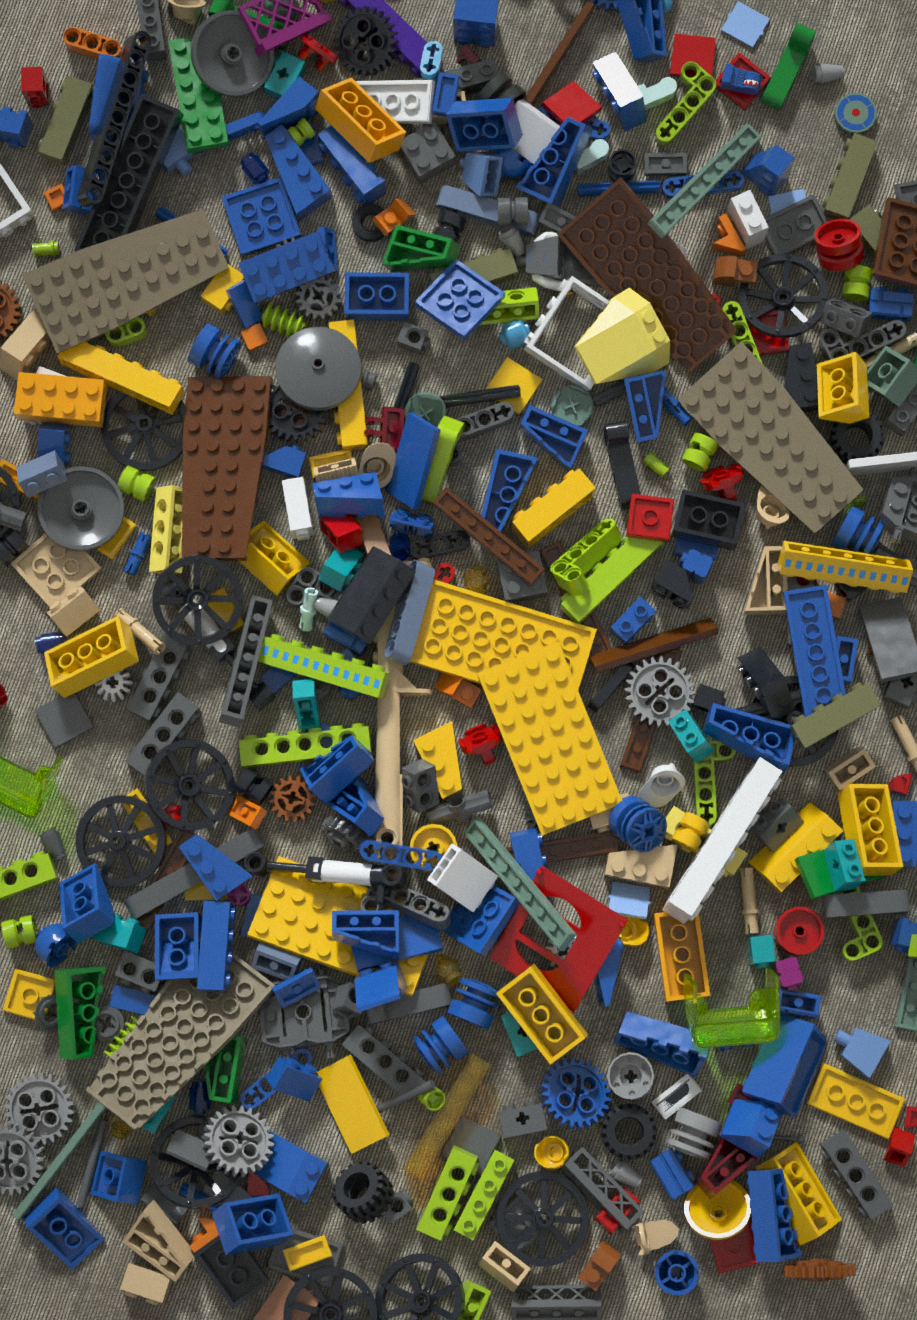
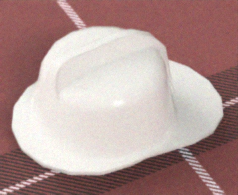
(662, 785)

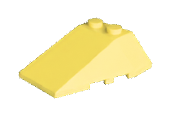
(624, 340)

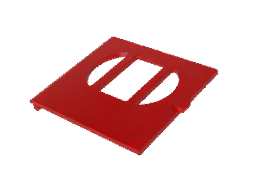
(593, 943)

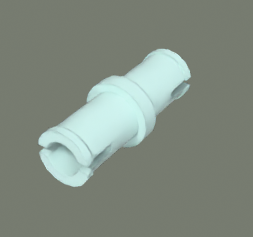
(306, 609)

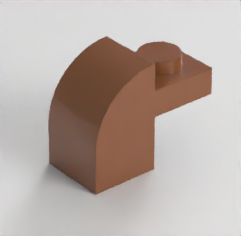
(730, 270)
(599, 1265)

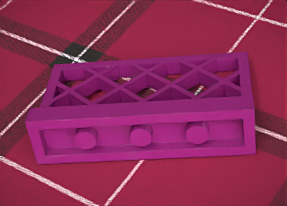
(287, 34)

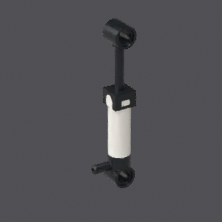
(259, 694)
(322, 871)

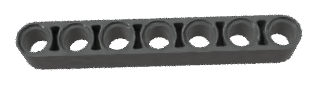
(186, 876)

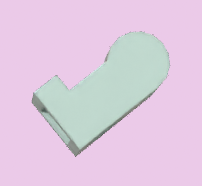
(658, 93)
(593, 155)

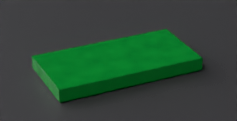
(817, 877)

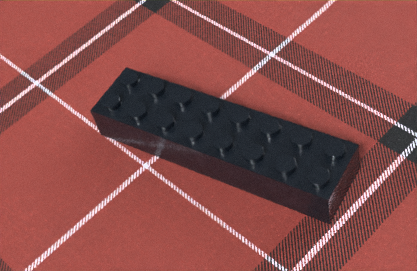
(133, 172)

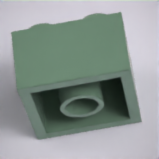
(892, 376)

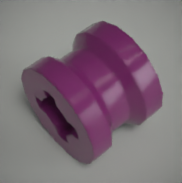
(237, 894)

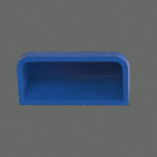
(105, 75)
(786, 1066)

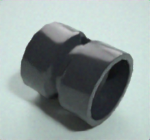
(622, 164)
(450, 225)
(10, 545)
(253, 786)

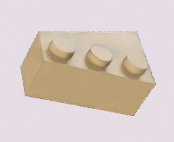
(24, 345)
(767, 586)
(646, 868)
(160, 1242)

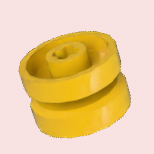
(431, 836)

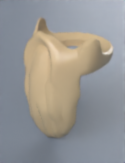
(654, 1235)

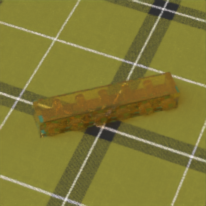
(447, 1117)

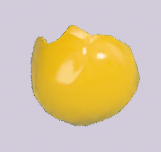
(635, 932)
(551, 1152)

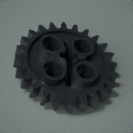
(377, 55)
(286, 425)

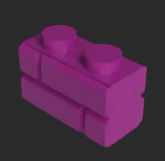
(788, 973)

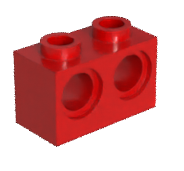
(34, 86)

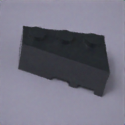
(801, 377)
(766, 683)

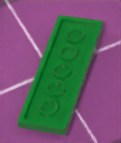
(202, 107)

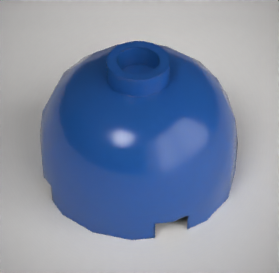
(513, 163)
(52, 944)
(676, 1272)

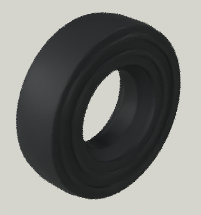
(357, 220)

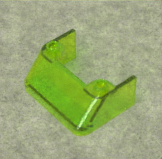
(25, 790)
(734, 1025)

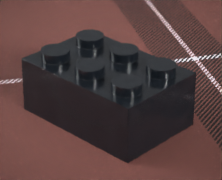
(708, 520)
(233, 1274)

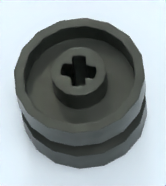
(502, 87)

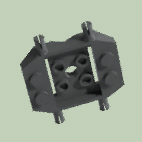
(895, 505)
(308, 1030)

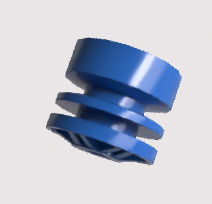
(212, 350)
(858, 533)
(637, 824)
(475, 1003)
(440, 1045)

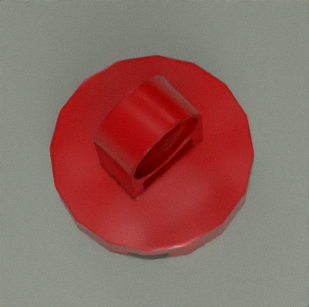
(722, 480)
(480, 741)

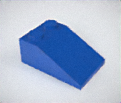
(292, 106)
(85, 904)
(177, 946)
(607, 975)
(379, 986)
(292, 1169)
(63, 1228)

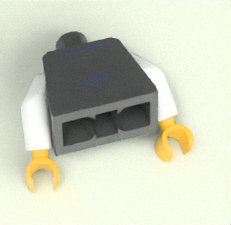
(545, 260)

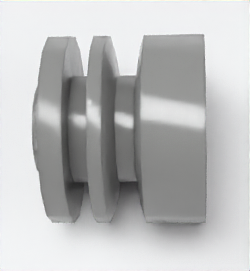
(621, 1067)
(694, 1133)

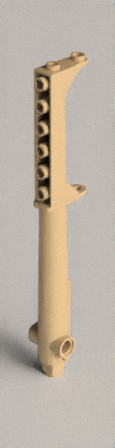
(387, 774)

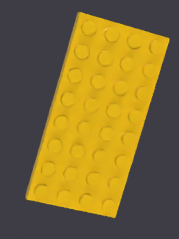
(475, 632)
(550, 738)
(299, 920)

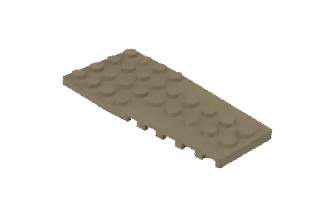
(123, 278)
(771, 437)
(176, 1042)

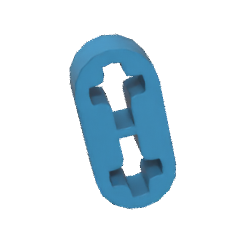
(436, 61)

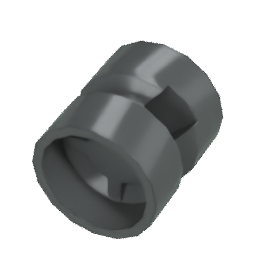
(513, 211)

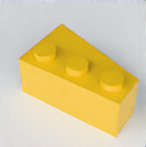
(440, 750)

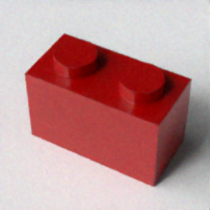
(341, 532)

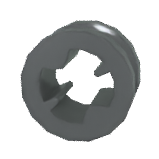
(369, 380)

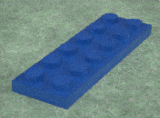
(814, 646)

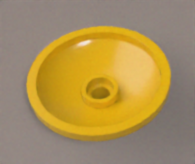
(730, 1202)

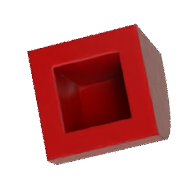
(899, 1147)

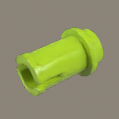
(45, 249)
(656, 464)

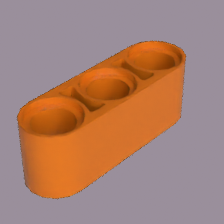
(86, 38)

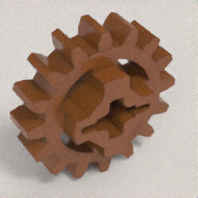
(295, 789)

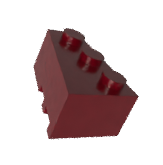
(723, 1167)

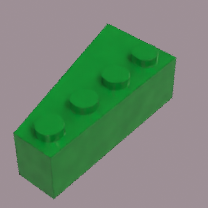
(77, 1009)

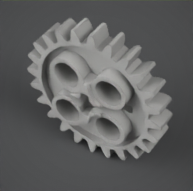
(646, 677)
(36, 1088)
(28, 1159)
(237, 1160)

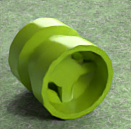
(304, 129)
(433, 1099)

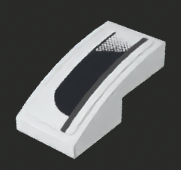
(676, 1096)

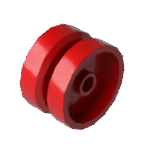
(839, 244)
(785, 931)

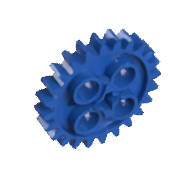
(556, 1088)

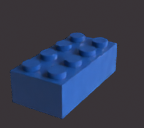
(286, 267)

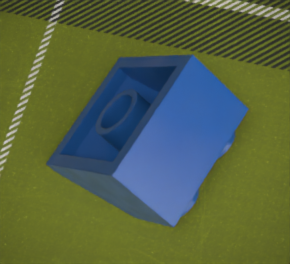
(751, 1125)
(118, 1177)

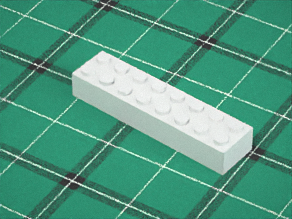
(723, 838)

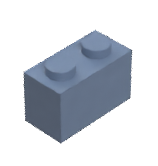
(41, 473)
(276, 961)

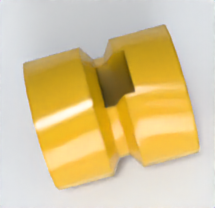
(691, 831)

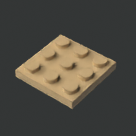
(54, 570)

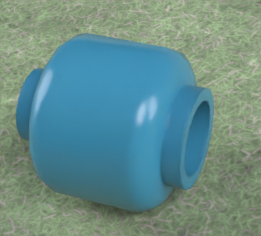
(514, 334)

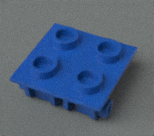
(402, 517)

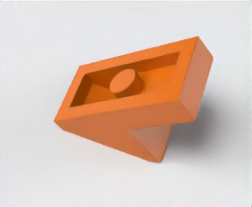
(396, 214)
(731, 242)
(458, 689)
(247, 812)
(202, 1239)

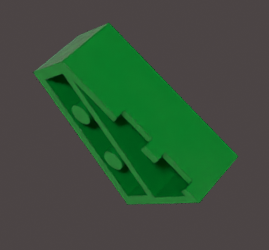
(418, 250)
(225, 1071)

